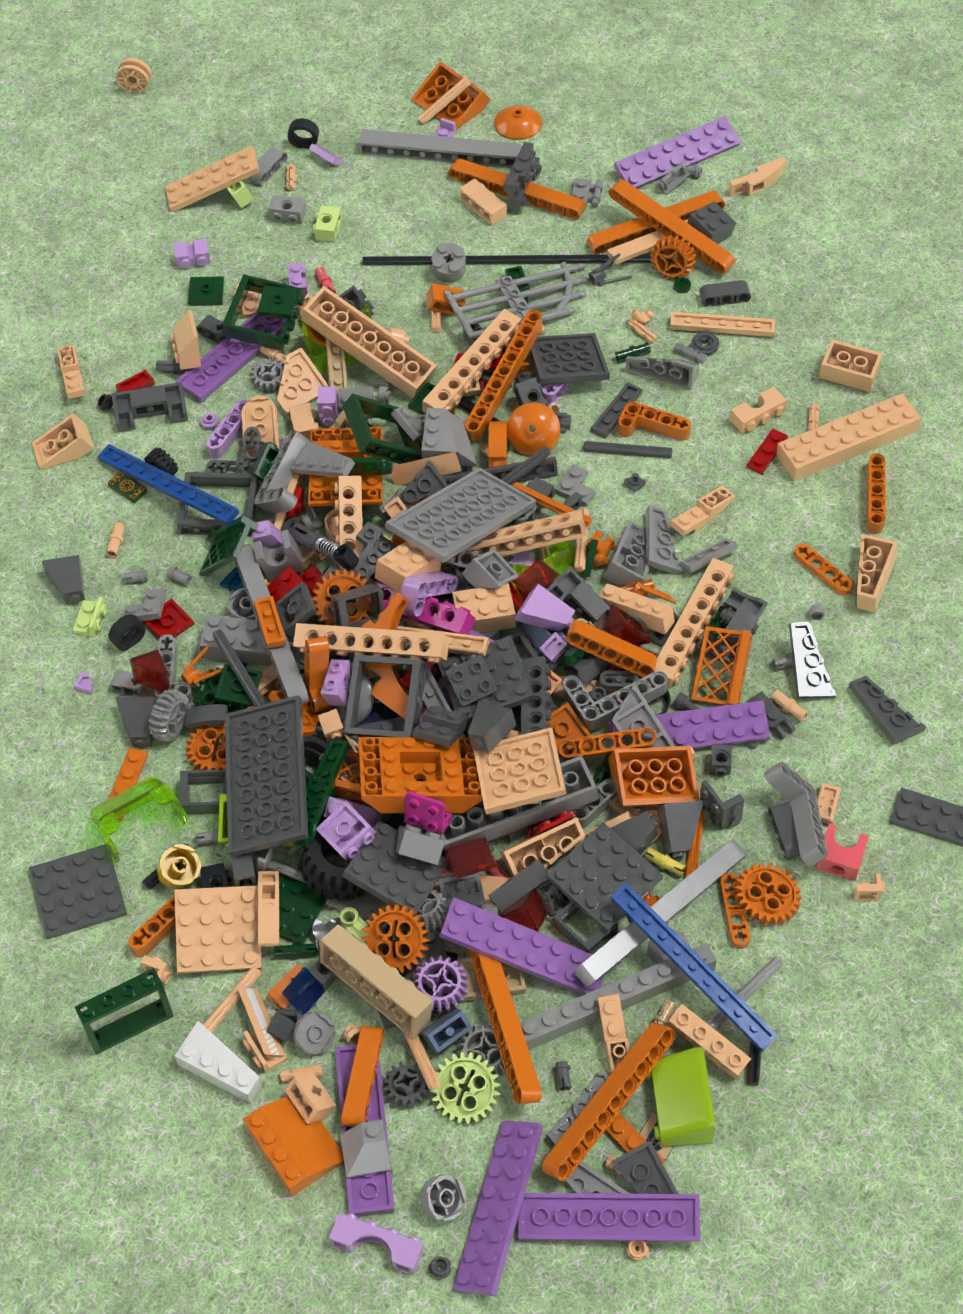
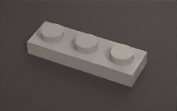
(704, 557)

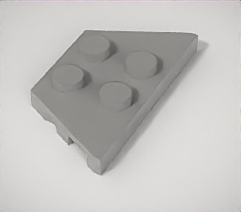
(637, 714)

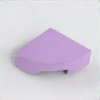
(84, 684)

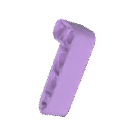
(226, 432)
(425, 585)

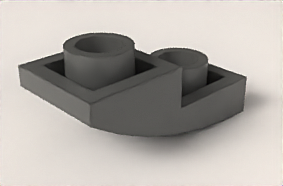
(208, 714)

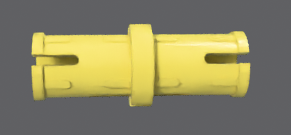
(665, 862)

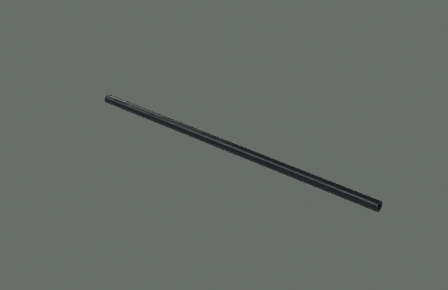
(502, 259)

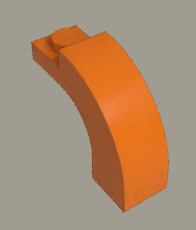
(497, 443)

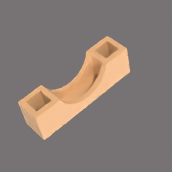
(655, 614)

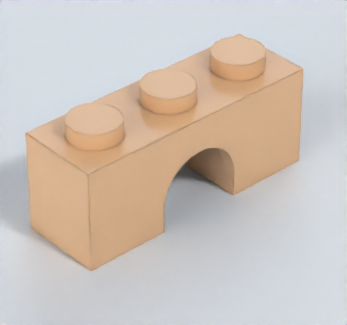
(747, 418)

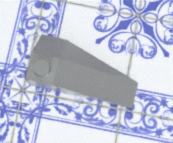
(673, 371)
(629, 557)

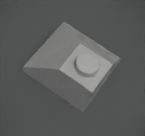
(489, 571)
(365, 1149)

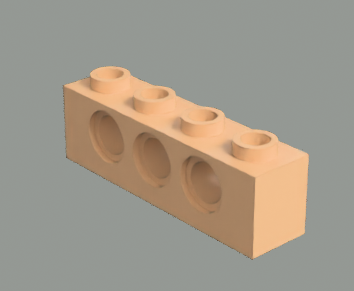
(715, 1046)

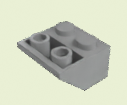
(419, 845)

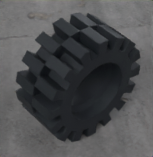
(162, 461)

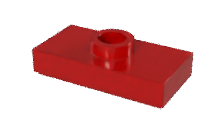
(137, 381)
(298, 508)

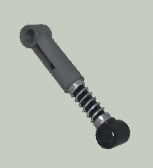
(320, 544)

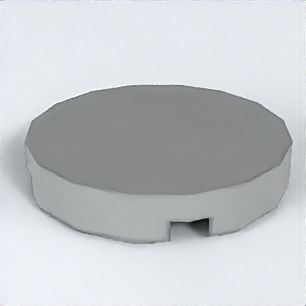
(314, 1033)

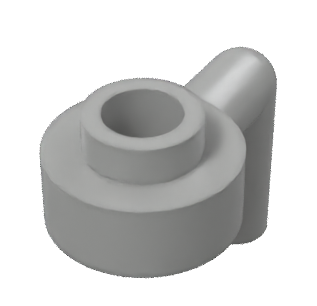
(384, 392)

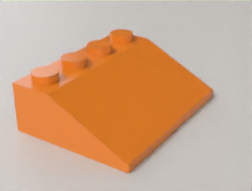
(461, 108)
(653, 775)
(293, 1148)

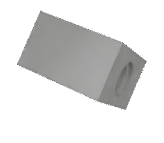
(278, 559)

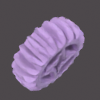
(455, 991)

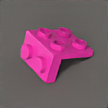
(426, 813)

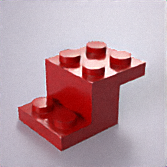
(290, 579)

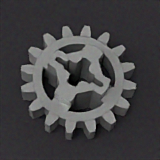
(268, 374)

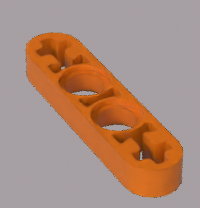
(825, 567)
(731, 911)

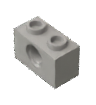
(287, 209)

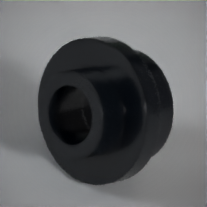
(105, 402)

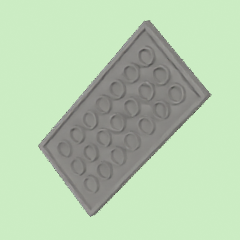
(460, 514)

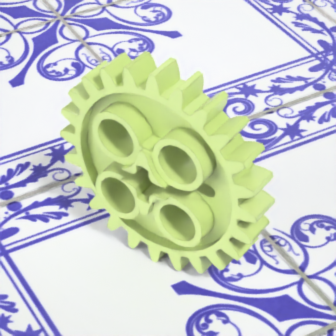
(484, 1096)

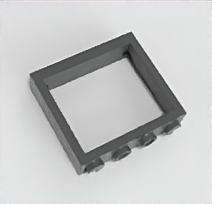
(207, 526)
(414, 703)

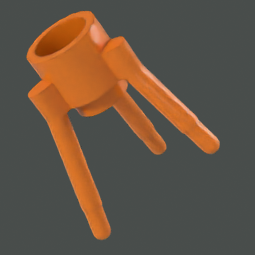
(643, 590)
(193, 676)

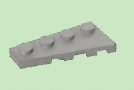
(322, 462)
(659, 543)
(577, 1107)

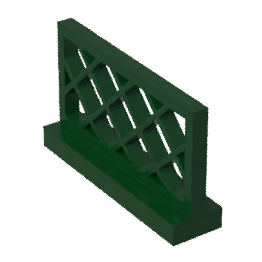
(227, 543)

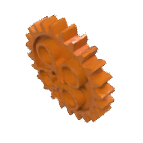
(343, 582)
(202, 744)
(767, 894)
(415, 939)

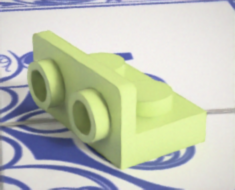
(90, 617)

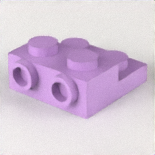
(346, 831)

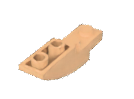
(762, 178)
(71, 371)
(705, 511)
(268, 908)
(613, 1029)

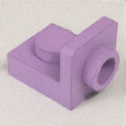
(446, 129)
(554, 646)

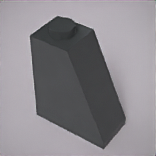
(66, 577)
(586, 668)
(136, 716)
(490, 726)
(679, 826)
(638, 831)

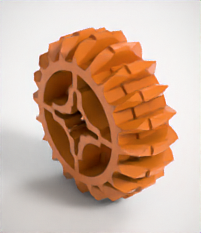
(683, 260)

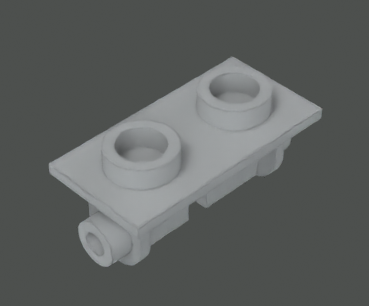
(673, 178)

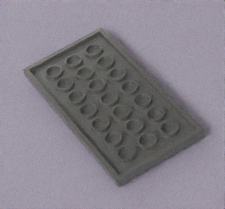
(265, 776)

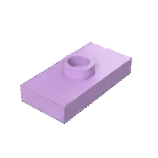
(326, 155)

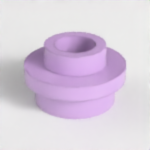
(207, 423)

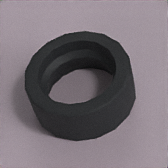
(303, 124)
(123, 625)

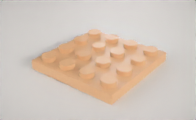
(520, 771)
(217, 929)

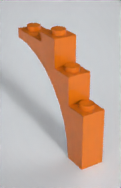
(390, 688)

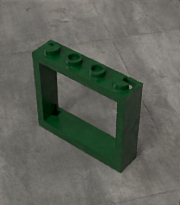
(255, 284)
(355, 408)
(118, 998)

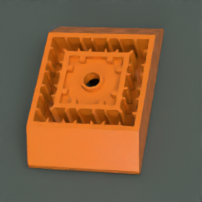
(342, 442)
(394, 763)

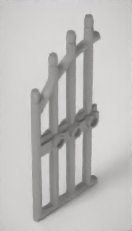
(516, 298)

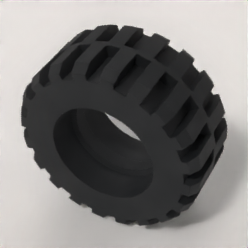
(322, 875)

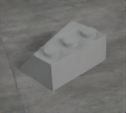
(444, 435)

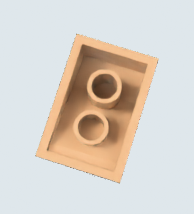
(63, 443)

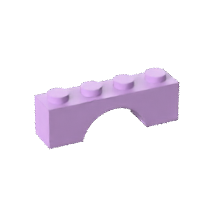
(350, 1232)

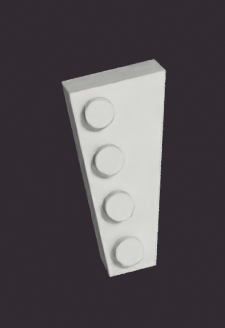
(213, 1061)

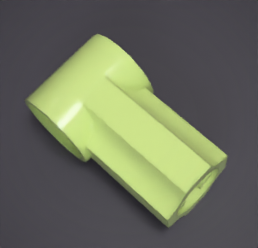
(356, 926)

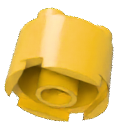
(168, 871)

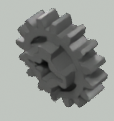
(398, 1087)

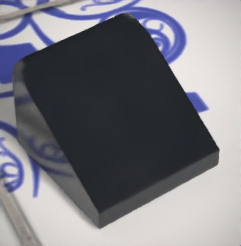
(281, 1026)

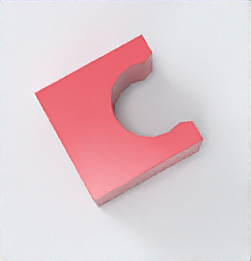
(842, 860)

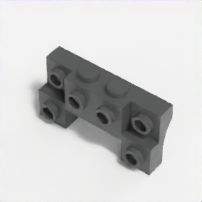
(523, 171)
(149, 402)
(376, 547)
(581, 597)
(747, 613)

